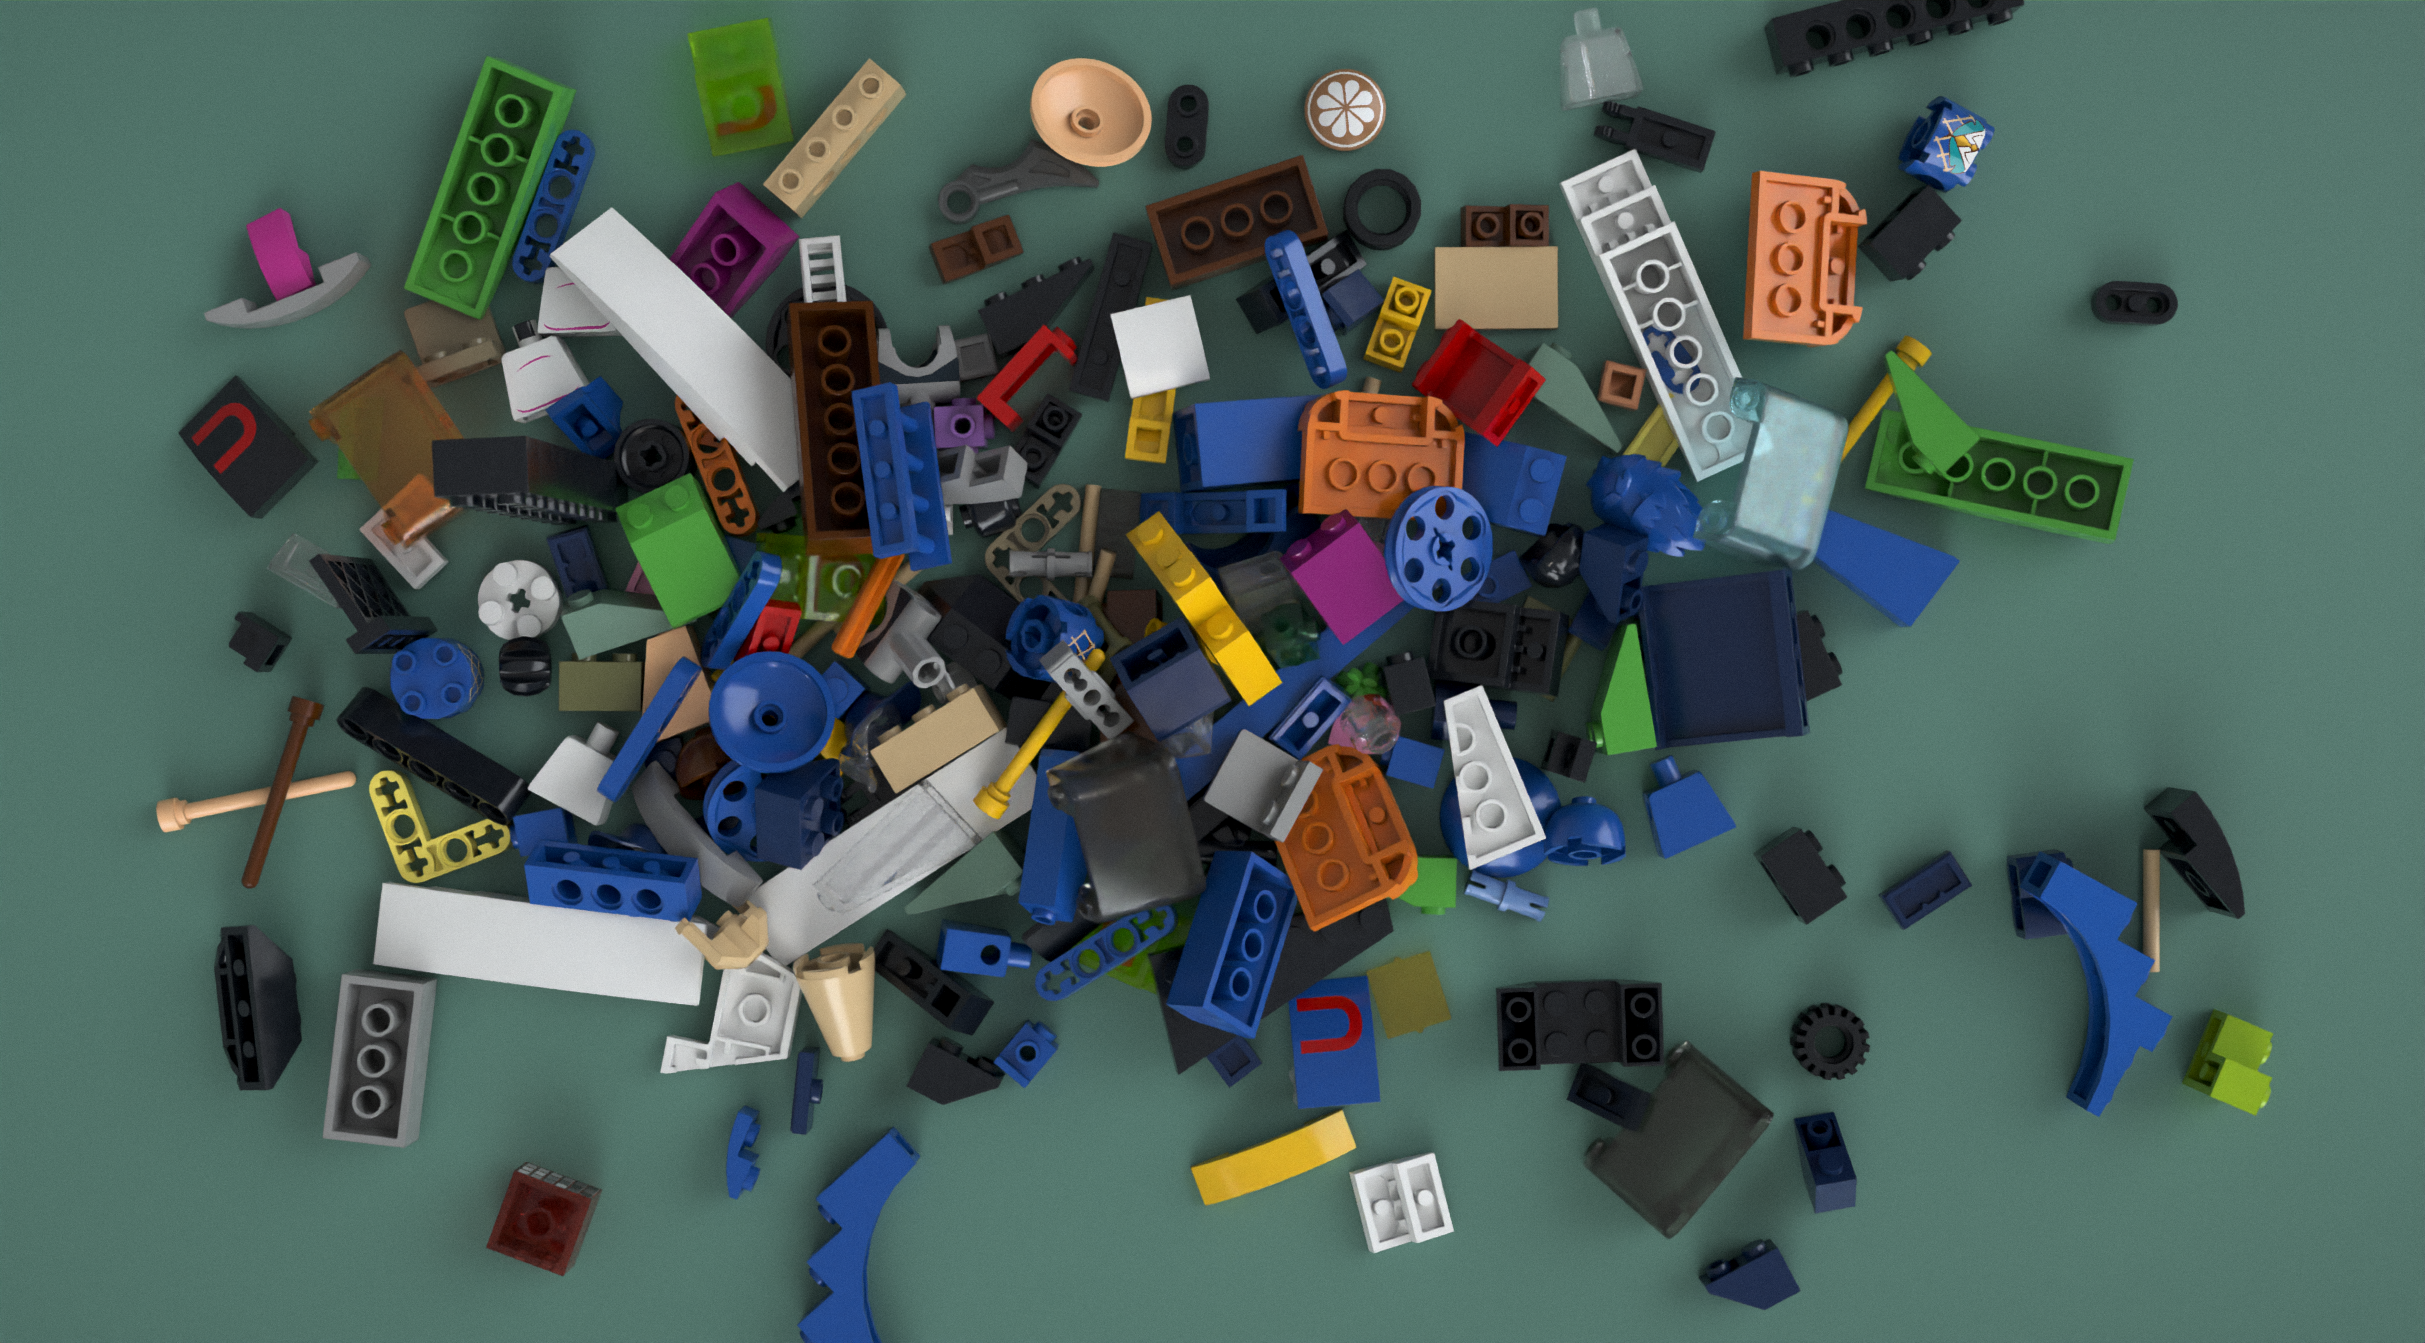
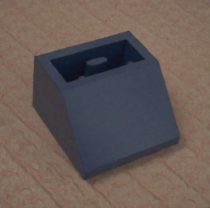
(1170, 678)
(798, 812)

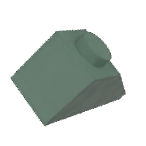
(1570, 398)
(611, 619)
(984, 872)

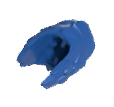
(1646, 501)

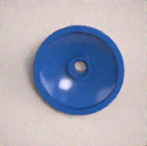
(776, 687)
(1545, 803)

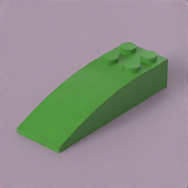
(489, 186)
(2009, 481)

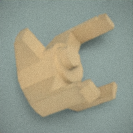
(736, 942)

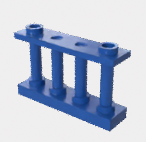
(901, 477)

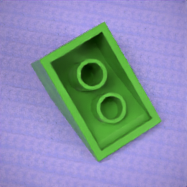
(681, 549)
(1621, 704)

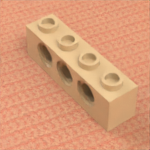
(835, 138)

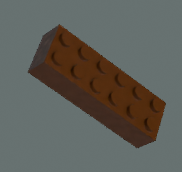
(829, 357)

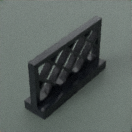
(370, 605)

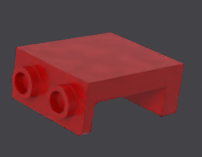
(1021, 369)
(1478, 381)

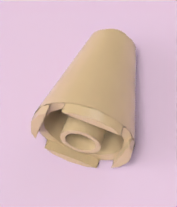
(841, 996)

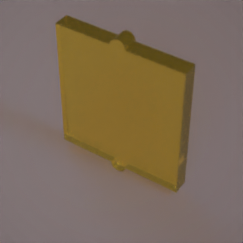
(1408, 994)

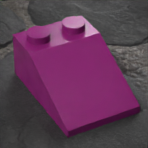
(733, 247)

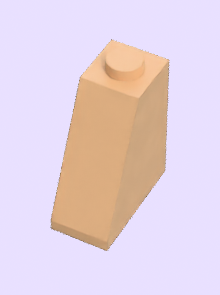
(661, 657)

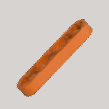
(712, 463)

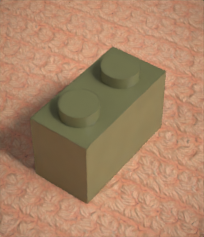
(601, 684)

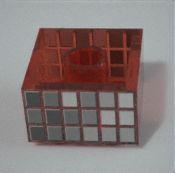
(544, 1218)

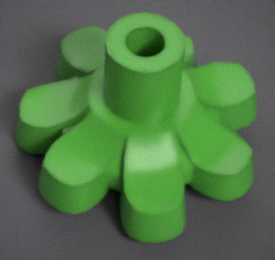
(1362, 681)

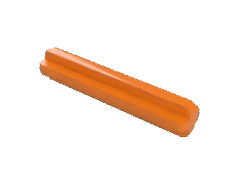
(866, 605)

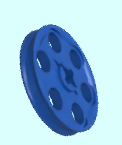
(1425, 543)
(741, 805)

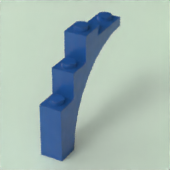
(2113, 975)
(842, 1260)

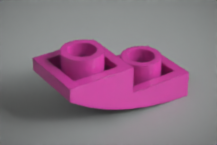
(278, 254)

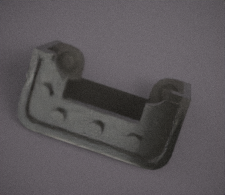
(1129, 827)
(1685, 1144)

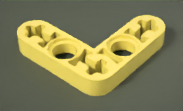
(432, 849)

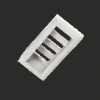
(822, 245)

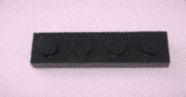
(1116, 293)

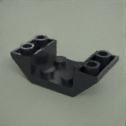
(1579, 1023)

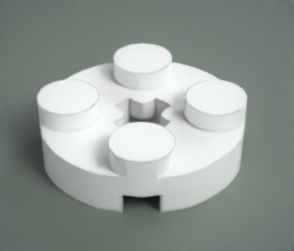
(508, 579)

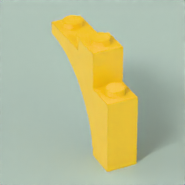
(1204, 608)

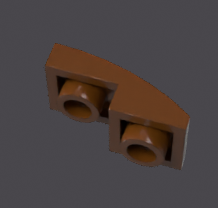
(1505, 226)

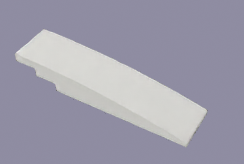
(1657, 286)
(687, 341)
(793, 910)
(535, 944)

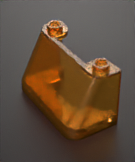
(386, 433)

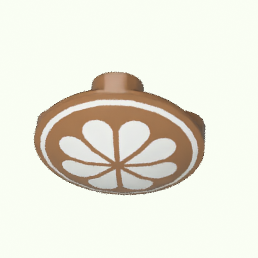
(1345, 110)

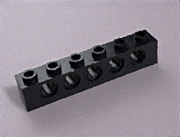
(1794, 55)

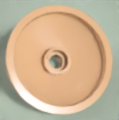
(1093, 97)

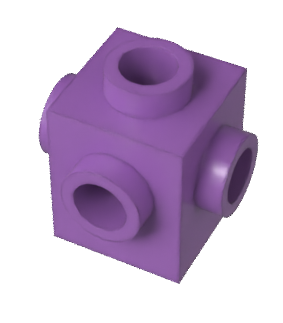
(950, 418)

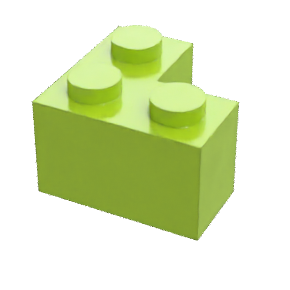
(2229, 1062)

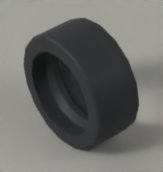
(1404, 187)

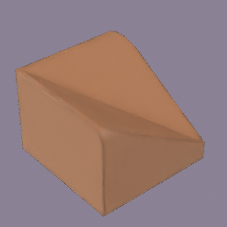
(1620, 385)

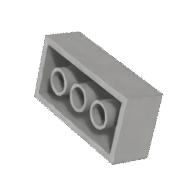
(379, 1058)

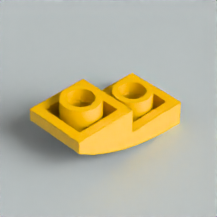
(1397, 324)

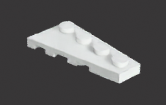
(1490, 791)

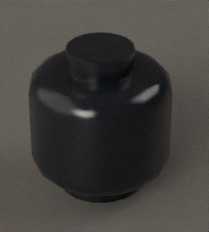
(991, 517)

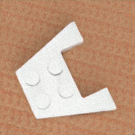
(751, 1018)

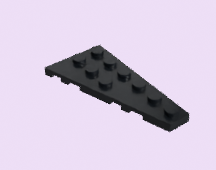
(1302, 963)

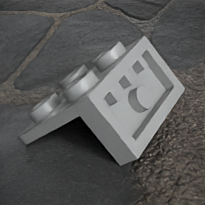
(1261, 786)

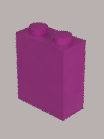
(1342, 575)

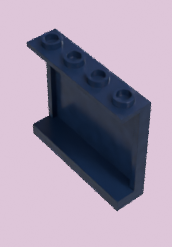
(1723, 659)

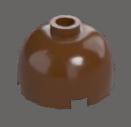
(699, 763)

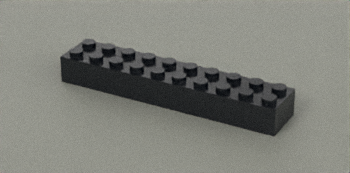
(527, 480)

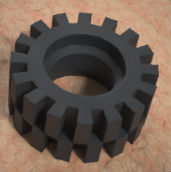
(1847, 1058)

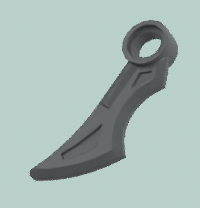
(1034, 169)

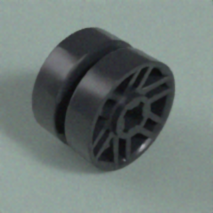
(646, 438)

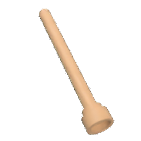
(175, 814)

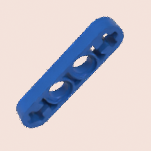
(546, 204)
(1305, 309)
(741, 610)
(649, 729)
(1109, 955)

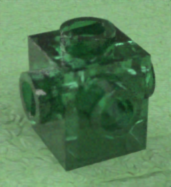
(1290, 635)

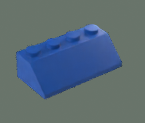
(1234, 943)

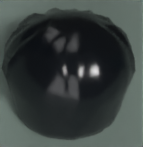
(1556, 556)

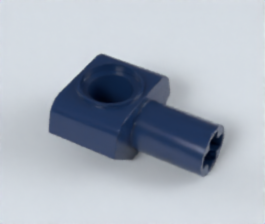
(1504, 710)

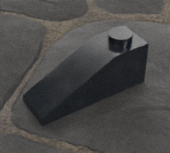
(1329, 265)
(937, 991)

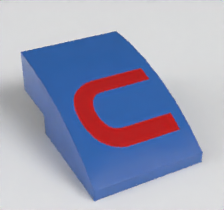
(1334, 1044)

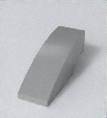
(981, 476)

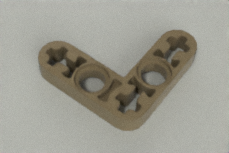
(1014, 539)

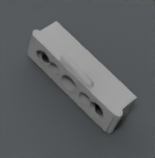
(1086, 690)

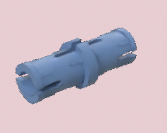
(1506, 895)

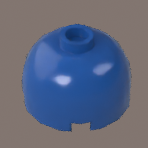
(1584, 833)

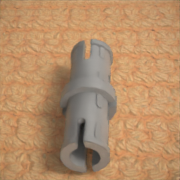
(1050, 564)

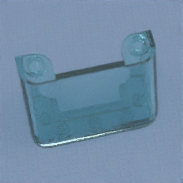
(1782, 479)

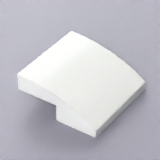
(1160, 347)
(1401, 1201)

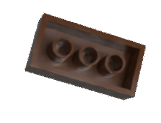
(1229, 221)

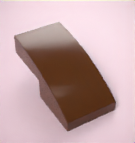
(976, 249)

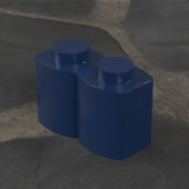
(2030, 915)

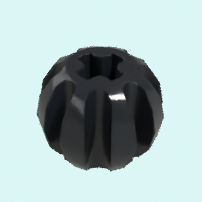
(525, 666)

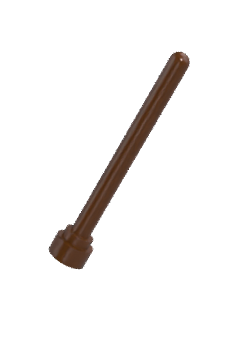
(303, 715)

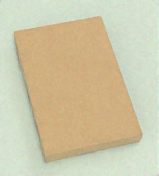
(1496, 287)

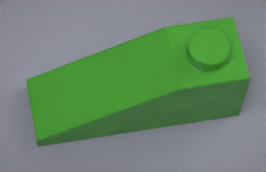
(1931, 425)
(1435, 884)

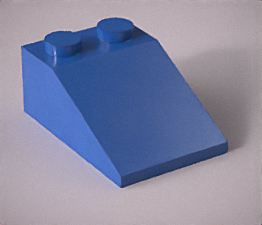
(1512, 483)

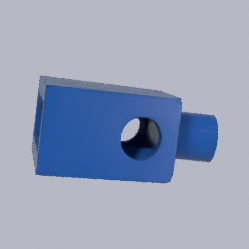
(1683, 809)
(962, 945)

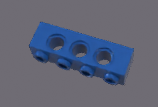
(613, 880)

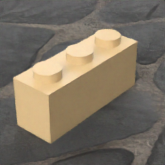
(937, 736)

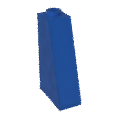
(1882, 567)
(1053, 854)

